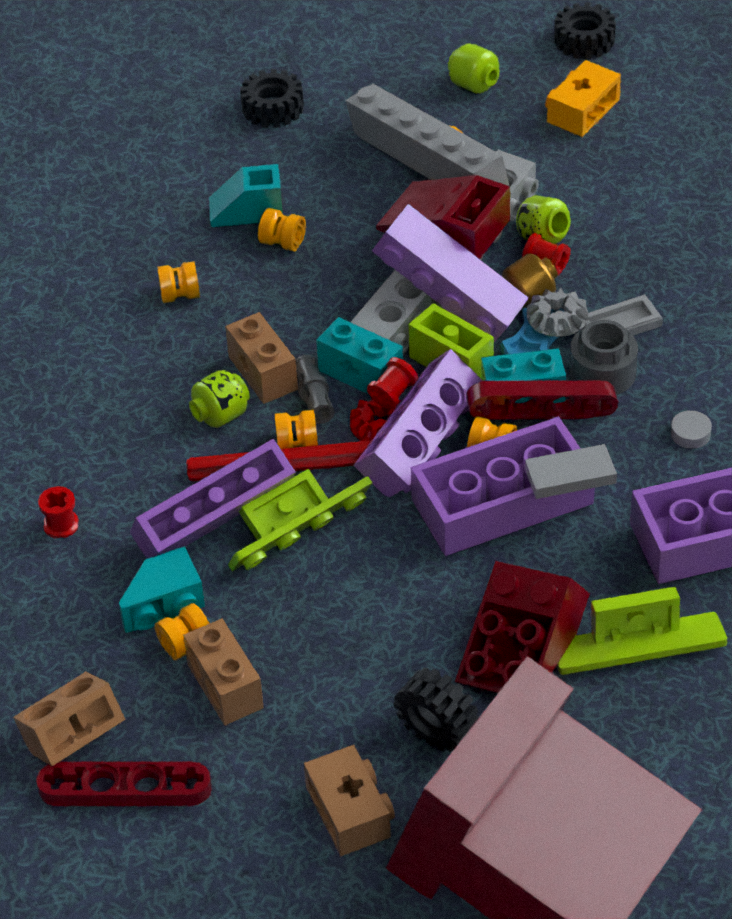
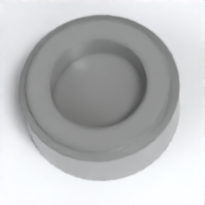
(691, 429)

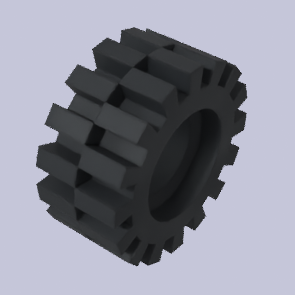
(598, 38)
(272, 111)
(435, 709)

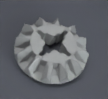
(560, 322)

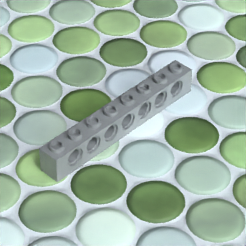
(400, 301)

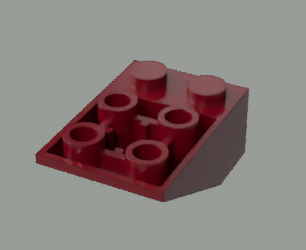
(464, 207)
(520, 617)

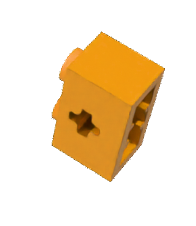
(583, 98)

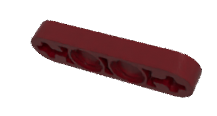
(586, 399)
(125, 777)

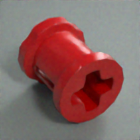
(557, 254)
(392, 383)
(58, 506)

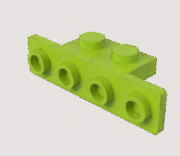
(288, 510)
(640, 629)

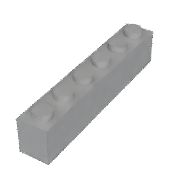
(419, 138)

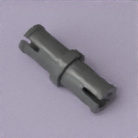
(314, 388)

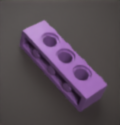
(418, 424)

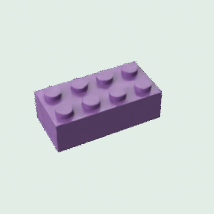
(486, 490)
(685, 525)

